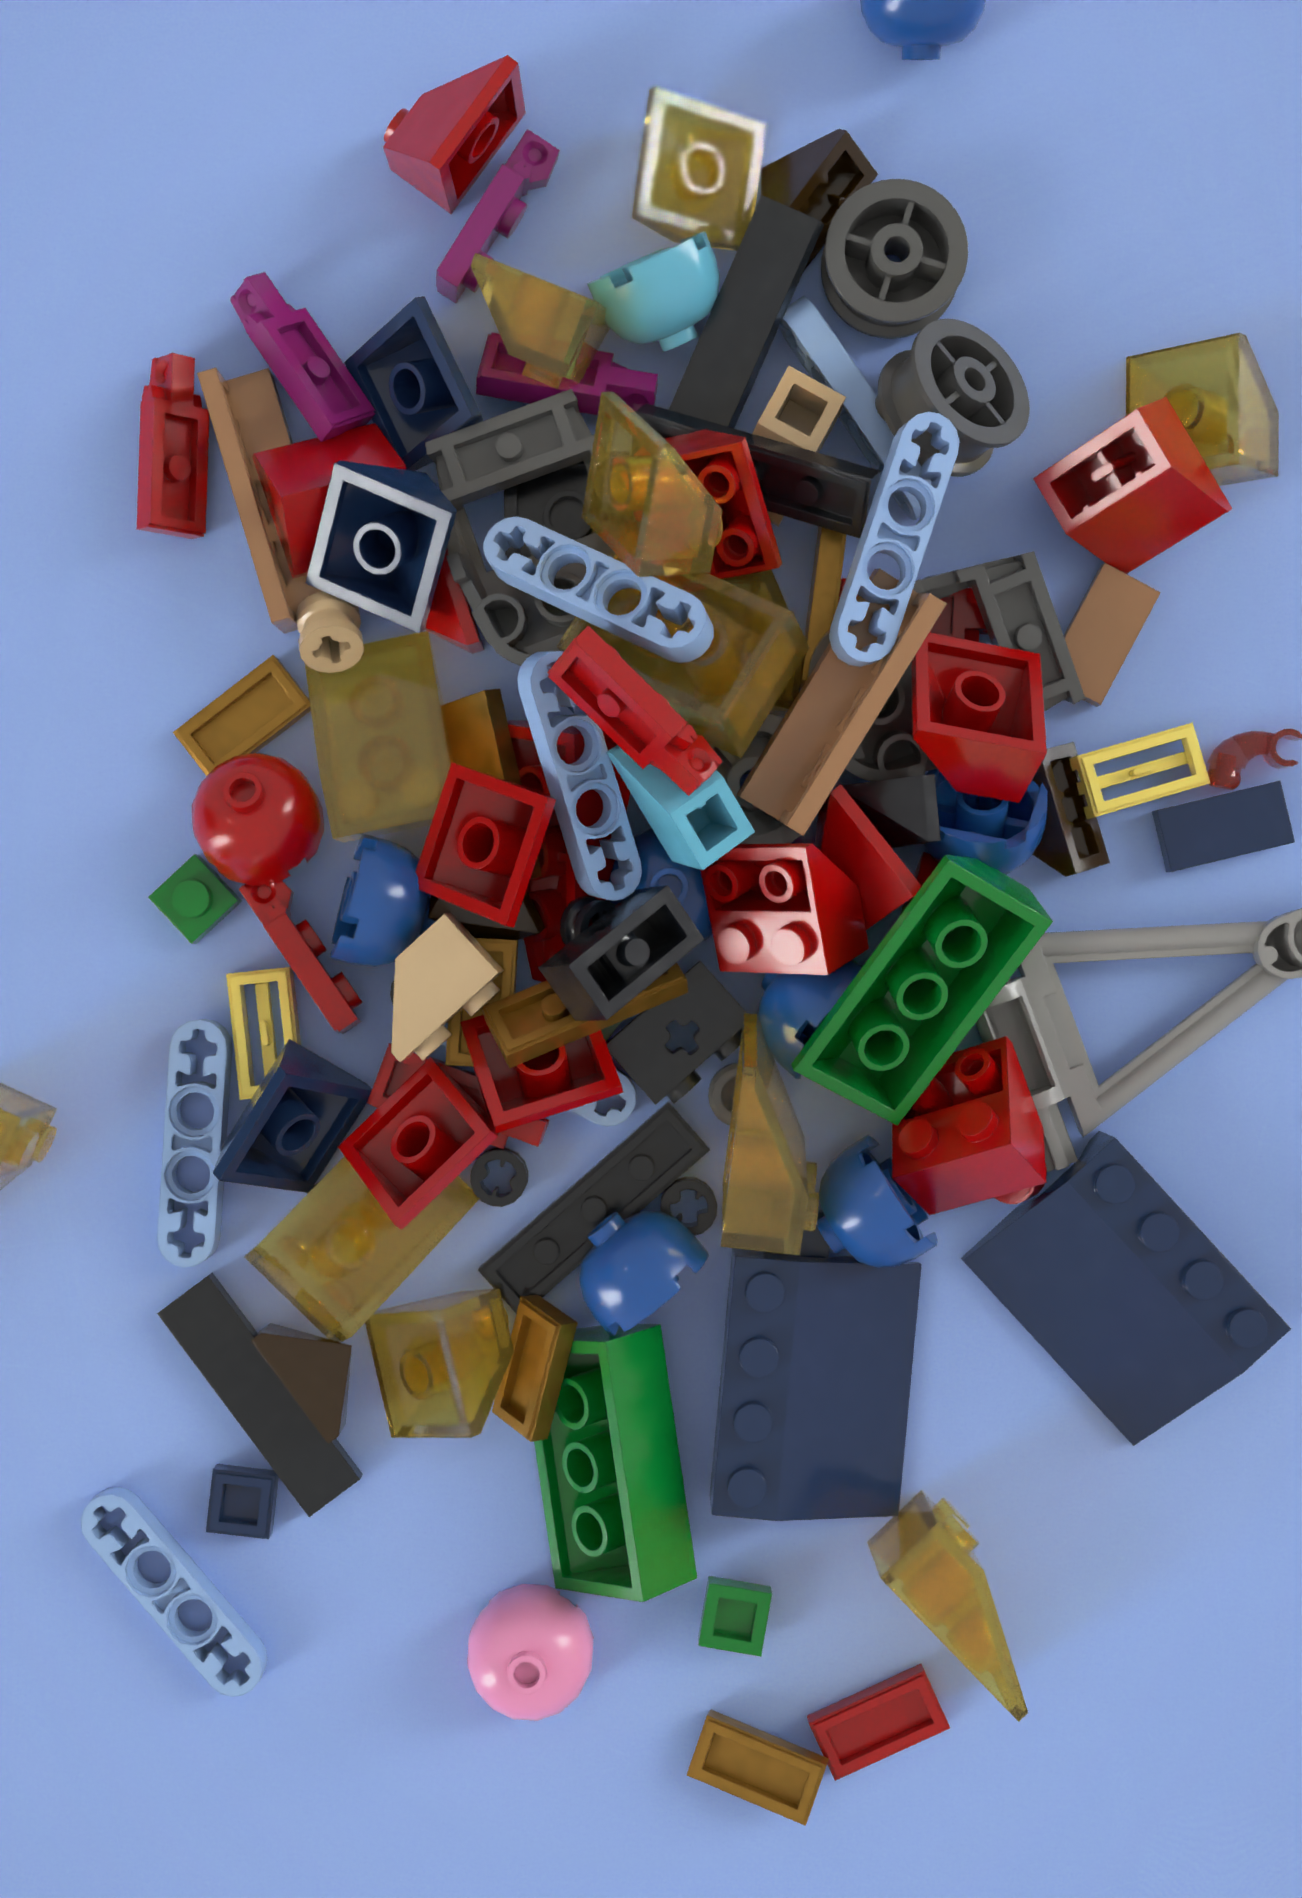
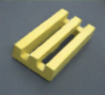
(1092, 785)
(240, 1025)

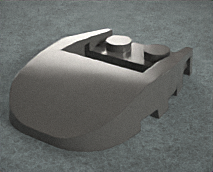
(492, 459)
(1015, 616)

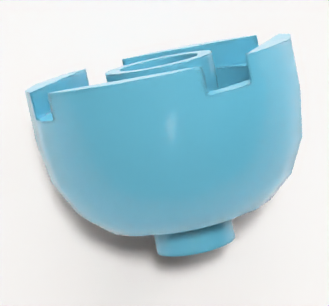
(661, 293)

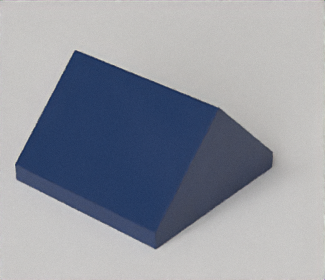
(413, 383)
(382, 541)
(292, 1123)

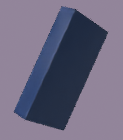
(1223, 826)

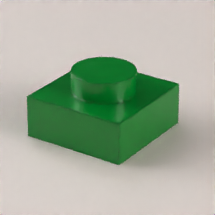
(195, 899)
(734, 1616)

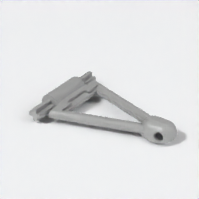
(1048, 1043)

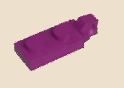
(496, 212)
(301, 359)
(502, 378)

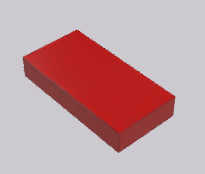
(878, 1722)

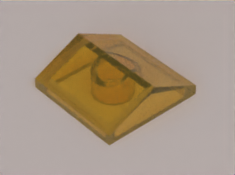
(697, 170)

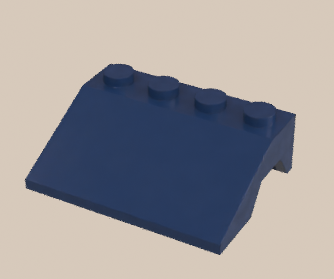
(1125, 1291)
(813, 1388)

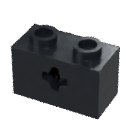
(621, 953)
(642, 1042)

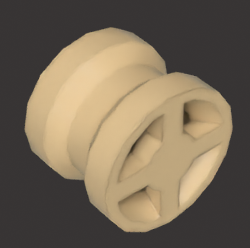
(329, 633)

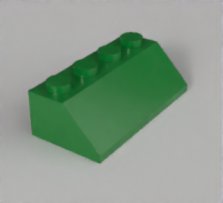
(924, 987)
(616, 1471)

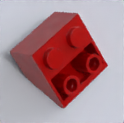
(728, 474)
(1134, 488)
(783, 910)
(970, 1132)

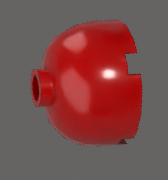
(257, 818)

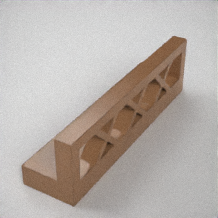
(248, 421)
(834, 716)

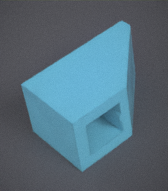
(692, 827)

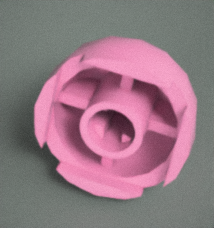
(530, 1652)

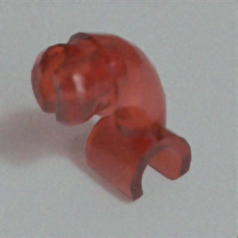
(1239, 749)

